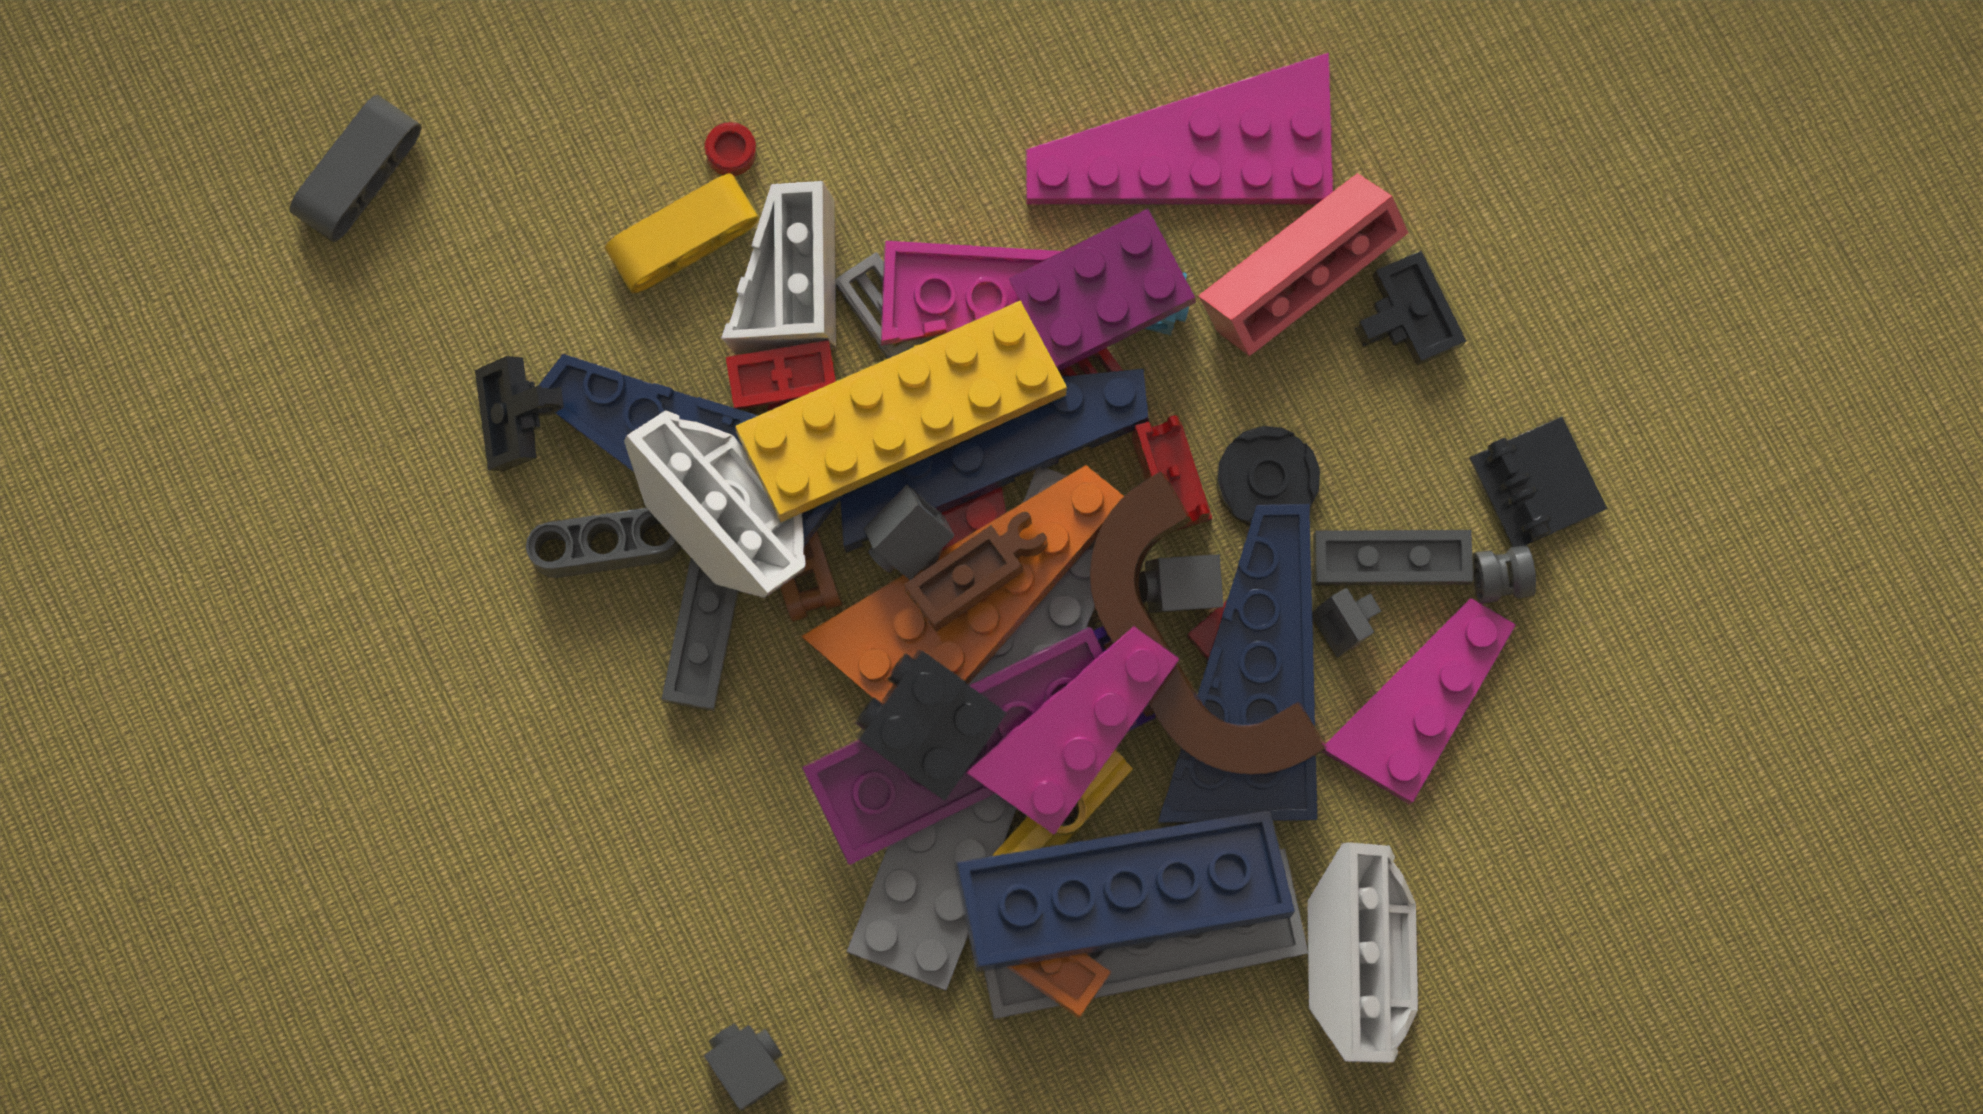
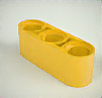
(681, 233)

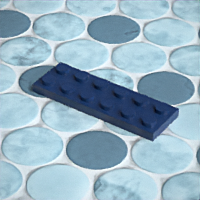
(1123, 890)

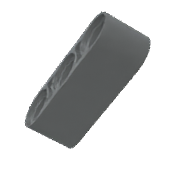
(355, 168)
(579, 534)

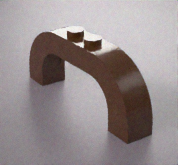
(1120, 549)

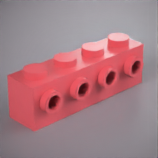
(1303, 264)

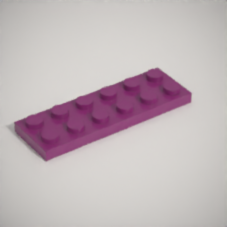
(878, 804)

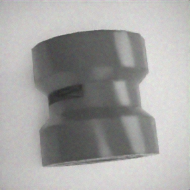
(1504, 574)

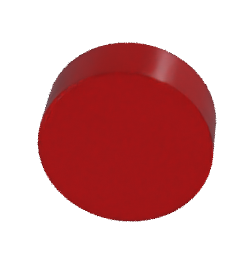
(730, 149)

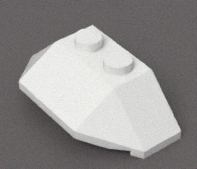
(714, 504)
(1363, 953)

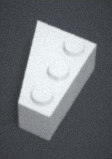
(790, 274)

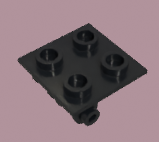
(1537, 483)

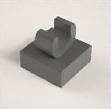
(1345, 621)

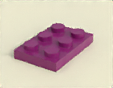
(1103, 290)

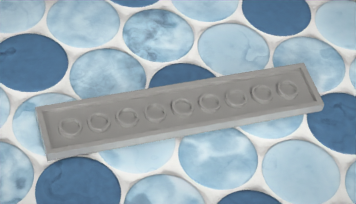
(915, 904)

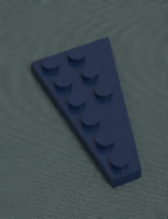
(612, 405)

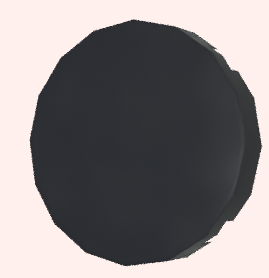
(1266, 469)

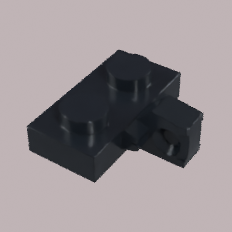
(1412, 311)
(511, 411)

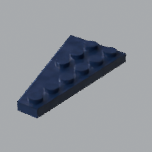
(1091, 413)
(1256, 671)

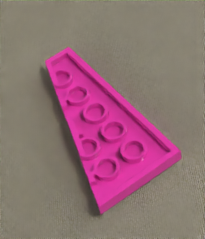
(1223, 146)

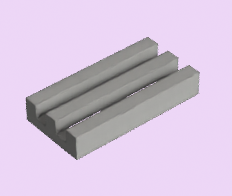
(859, 274)

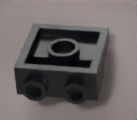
(929, 723)

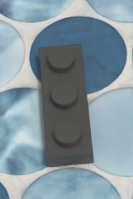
(1392, 557)
(700, 642)

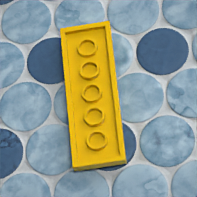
(900, 411)

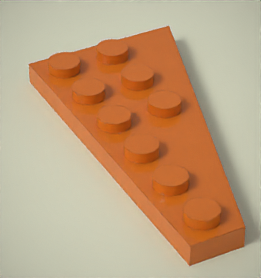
(886, 624)

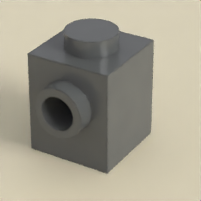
(907, 534)
(1182, 583)
(745, 1063)

